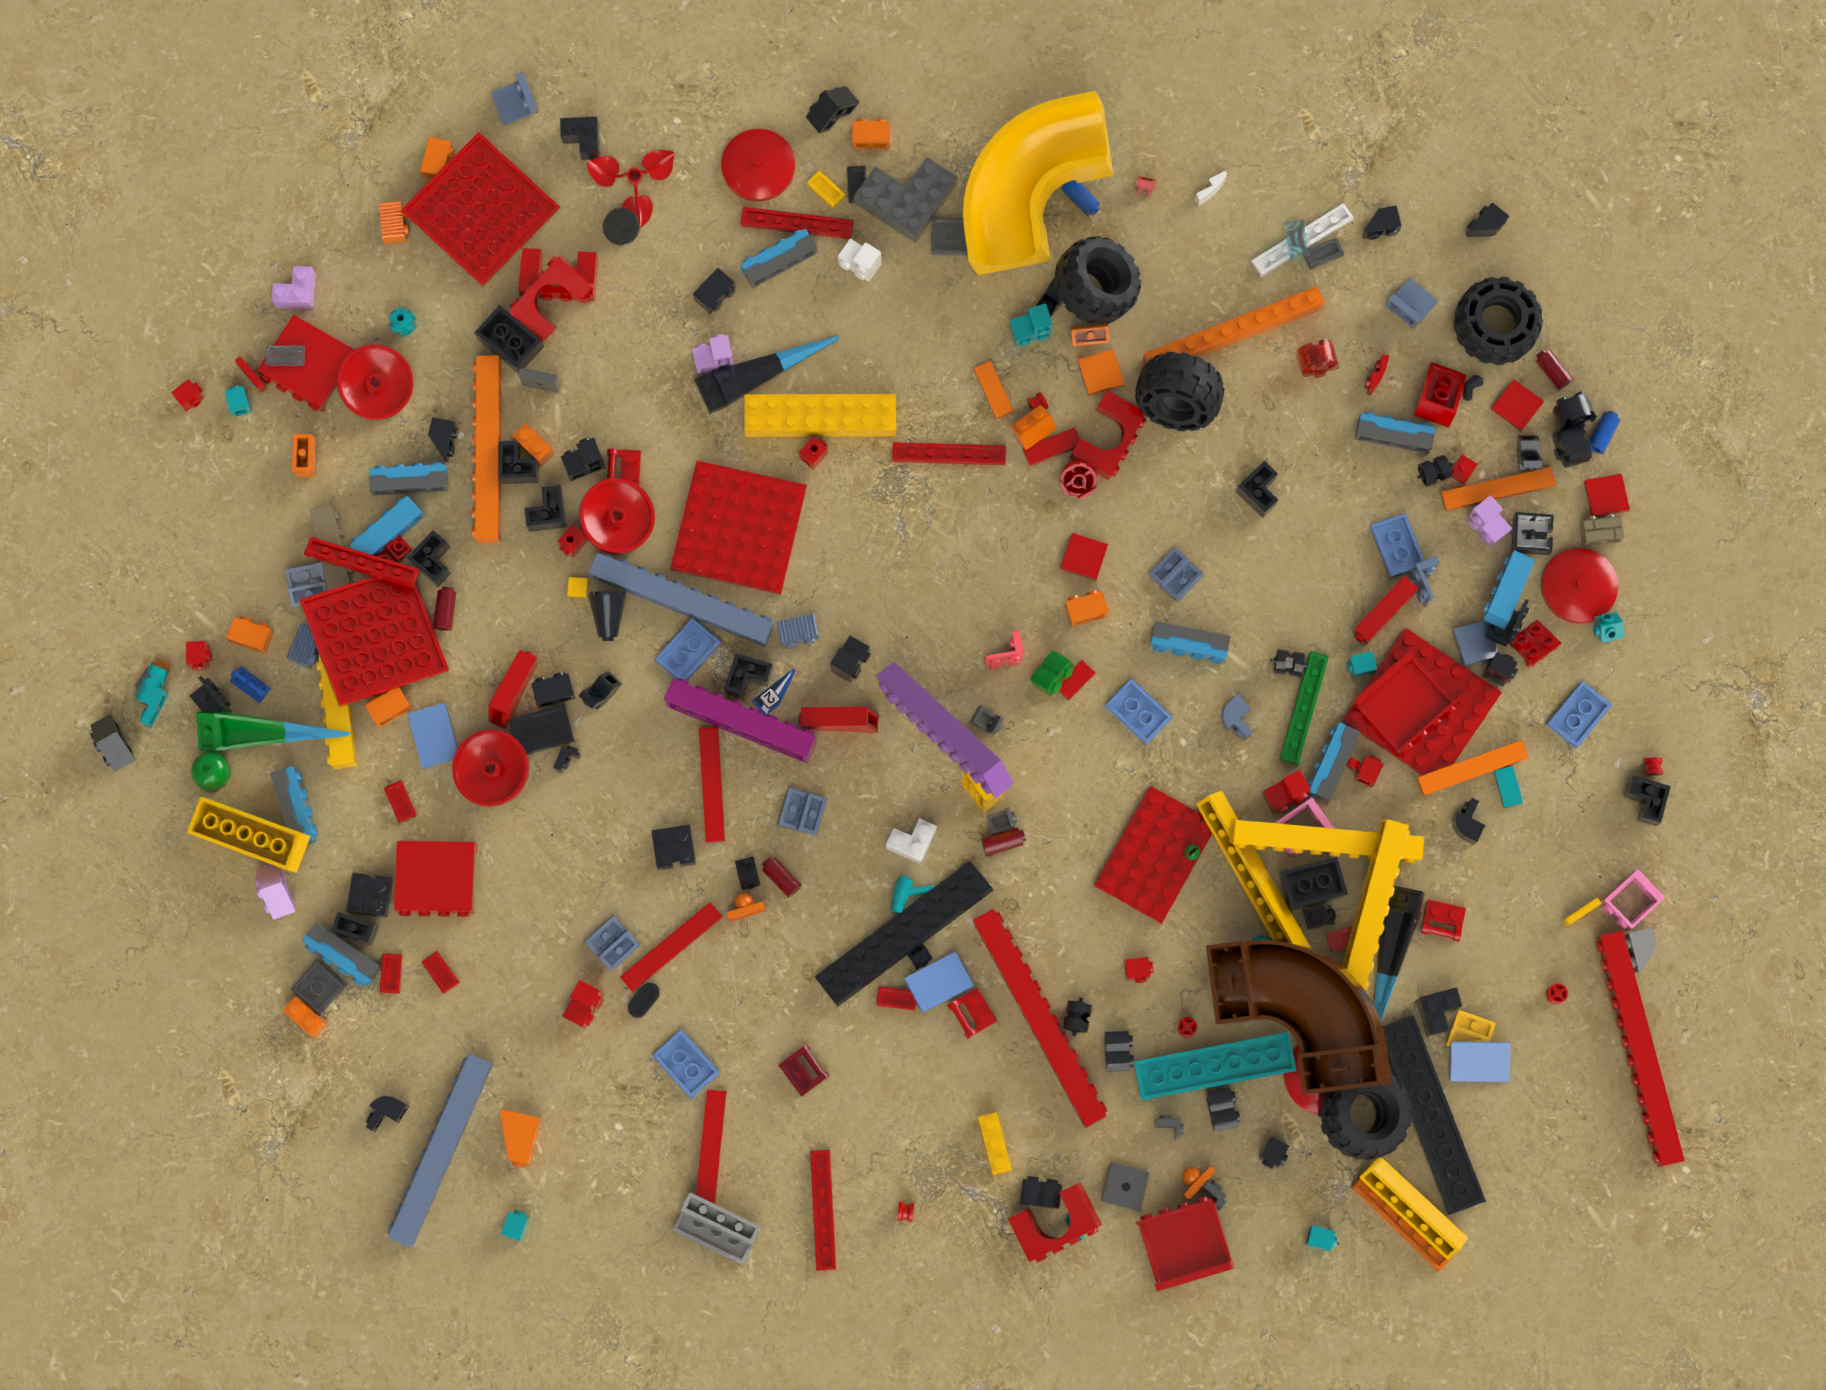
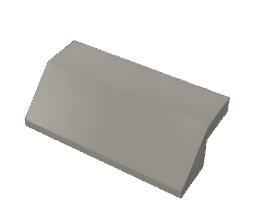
(716, 1228)

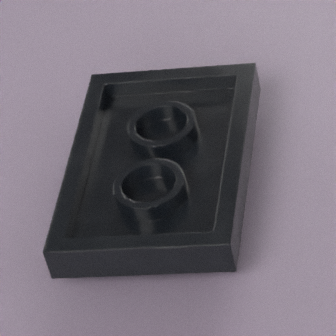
(542, 729)

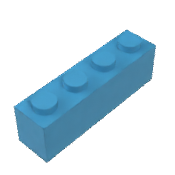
(389, 526)
(1508, 590)

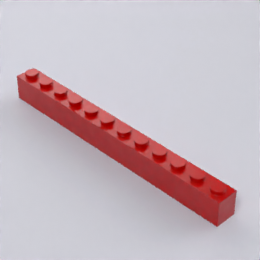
(1041, 1022)
(1640, 1049)

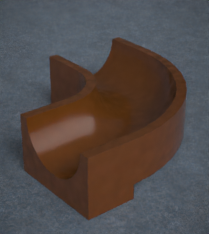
(1312, 998)

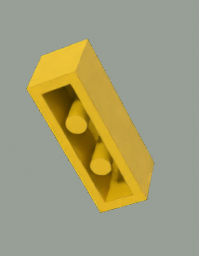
(994, 1144)

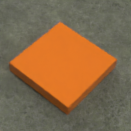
(1101, 372)

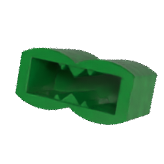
(1052, 673)

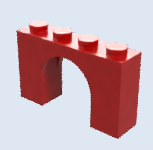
(532, 264)
(526, 308)
(1128, 419)
(1082, 1221)

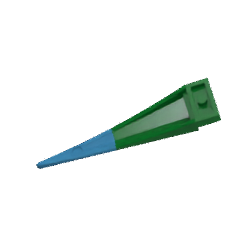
(231, 730)

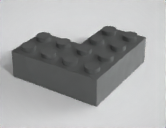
(910, 206)

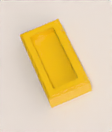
(825, 189)
(1581, 912)

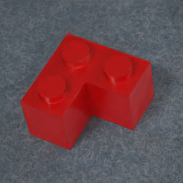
(1288, 791)
(583, 1004)

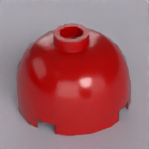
(1078, 479)

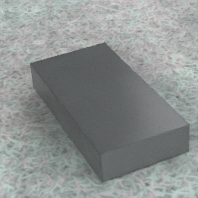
(1324, 253)

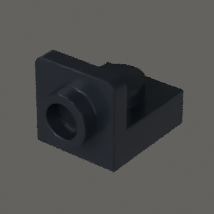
(562, 761)
(747, 873)
(1319, 916)
(920, 956)

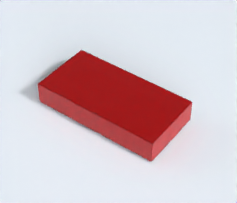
(250, 374)
(1081, 675)
(400, 801)
(440, 972)
(391, 973)
(895, 998)

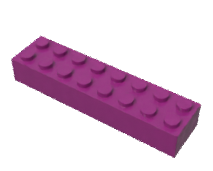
(739, 720)

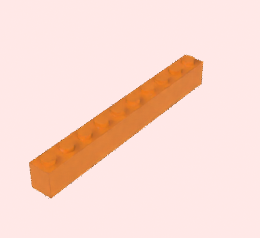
(1245, 325)
(487, 437)

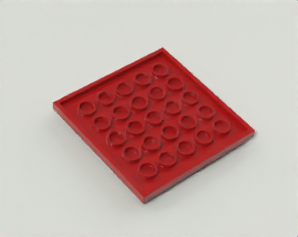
(480, 209)
(738, 527)
(372, 638)
(1452, 734)

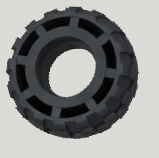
(1113, 270)
(1490, 345)
(1179, 391)
(1389, 1127)

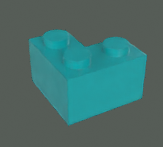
(1031, 327)

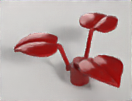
(657, 163)

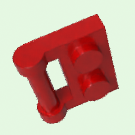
(629, 464)
(1443, 914)
(977, 1009)

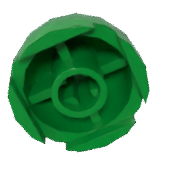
(210, 771)

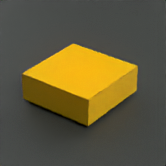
(577, 587)

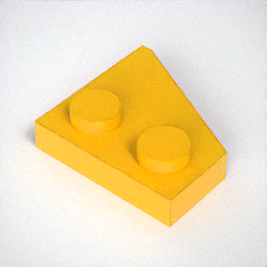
(1470, 1028)

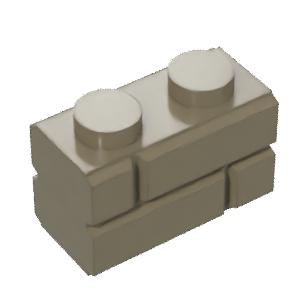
(1601, 530)

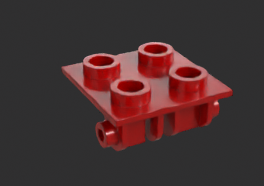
(1534, 643)

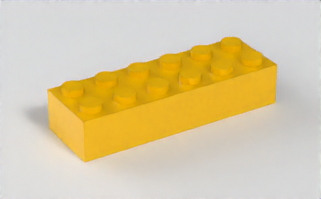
(248, 834)

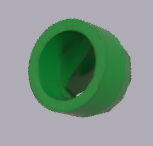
(1195, 855)

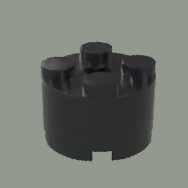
(1574, 411)
(1572, 446)

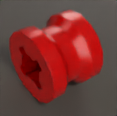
(1036, 401)
(1653, 766)
(1559, 991)
(1189, 1025)
(905, 1211)

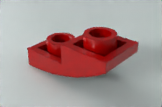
(1373, 381)
(396, 550)

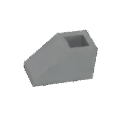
(1640, 946)

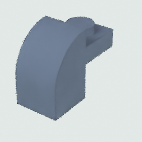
(1232, 716)

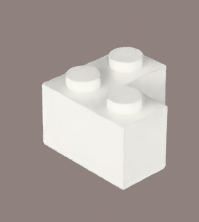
(860, 259)
(915, 845)

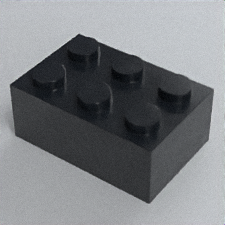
(509, 339)
(1313, 884)

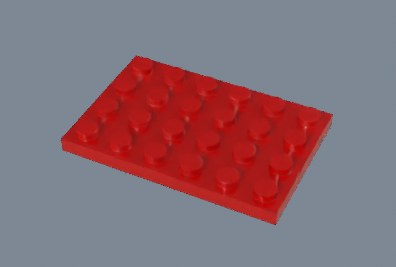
(1150, 857)

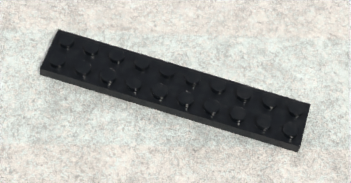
(903, 933)
(1432, 1117)

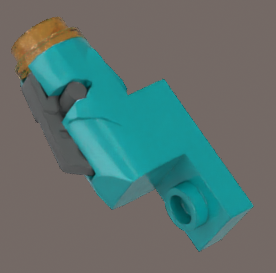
(149, 691)

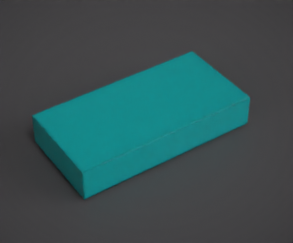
(1508, 787)

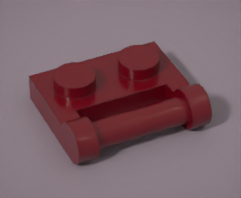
(798, 1074)

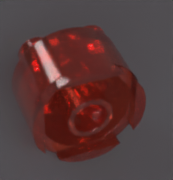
(1317, 358)

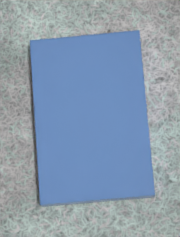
(1396, 545)
(687, 650)
(1138, 711)
(1579, 714)
(433, 735)
(938, 982)
(1479, 1061)
(686, 1064)

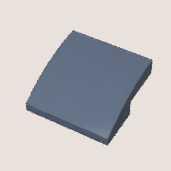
(1176, 575)
(305, 582)
(1473, 644)
(802, 811)
(612, 943)

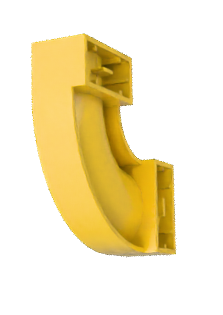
(1020, 172)

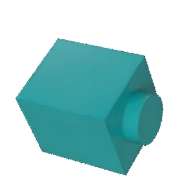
(238, 401)
(1361, 664)
(515, 1225)
(1321, 1238)

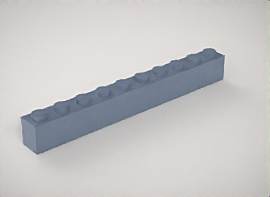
(681, 599)
(440, 1150)

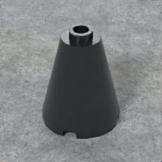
(607, 612)

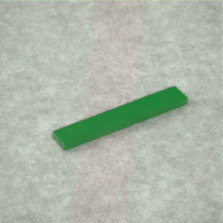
(1304, 708)

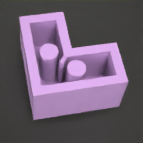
(299, 293)
(713, 356)
(1489, 522)
(274, 891)

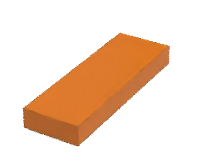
(993, 390)

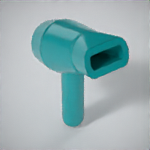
(904, 889)

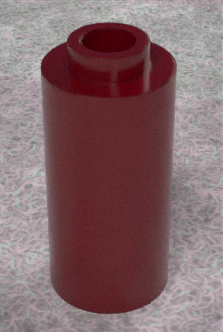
(1553, 369)
(444, 609)
(1003, 841)
(781, 876)

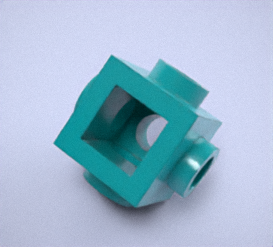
(402, 321)
(1608, 627)

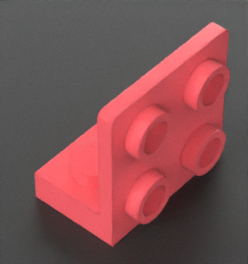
(1011, 658)

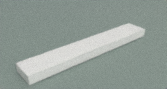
(1314, 233)

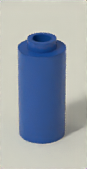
(1081, 197)
(1604, 431)

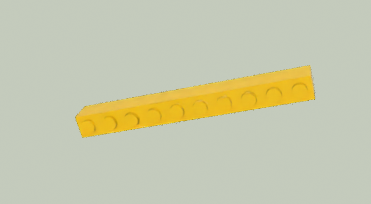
(1314, 839)
(1251, 873)
(1374, 900)

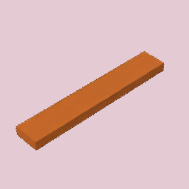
(1498, 488)
(1472, 767)
(1420, 1244)

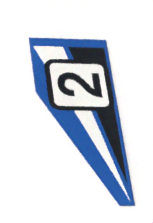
(773, 695)

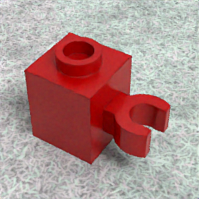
(1367, 770)

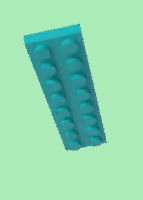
(1215, 1066)

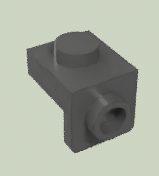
(987, 720)
(1001, 821)
(1166, 1122)
(1214, 1190)

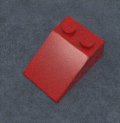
(1440, 395)

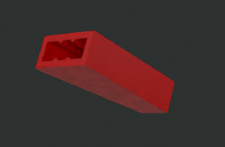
(1385, 610)
(511, 689)
(839, 719)

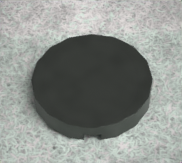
(621, 226)

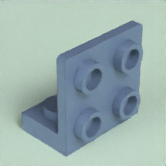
(514, 101)
(1411, 303)
(1418, 578)

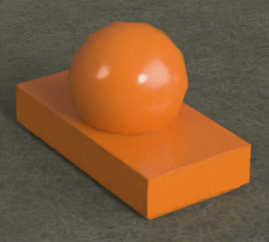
(745, 907)
(1192, 1177)

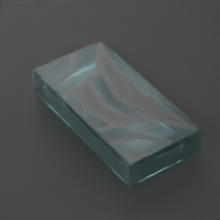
(1296, 239)
(285, 355)

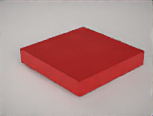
(1517, 405)
(1606, 495)
(1084, 556)

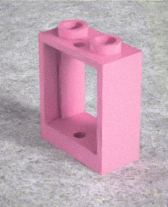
(1314, 811)
(1646, 887)

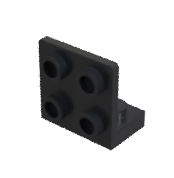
(1503, 636)
(208, 699)

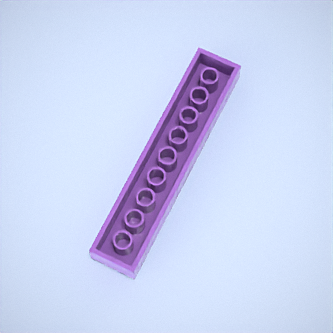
(944, 730)

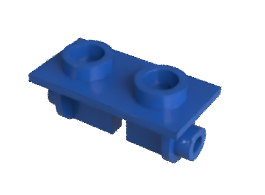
(249, 684)

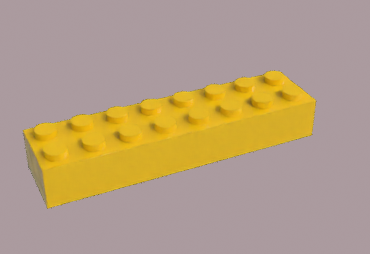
(820, 415)

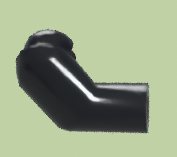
(1469, 385)

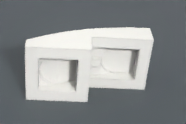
(1214, 185)

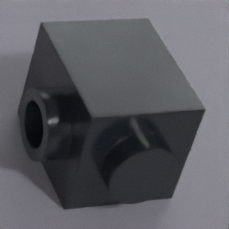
(1274, 1153)

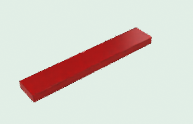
(792, 222)
(949, 453)
(361, 562)
(711, 785)
(671, 947)
(711, 1145)
(823, 1210)

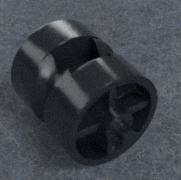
(1432, 471)
(1290, 663)
(1077, 1016)

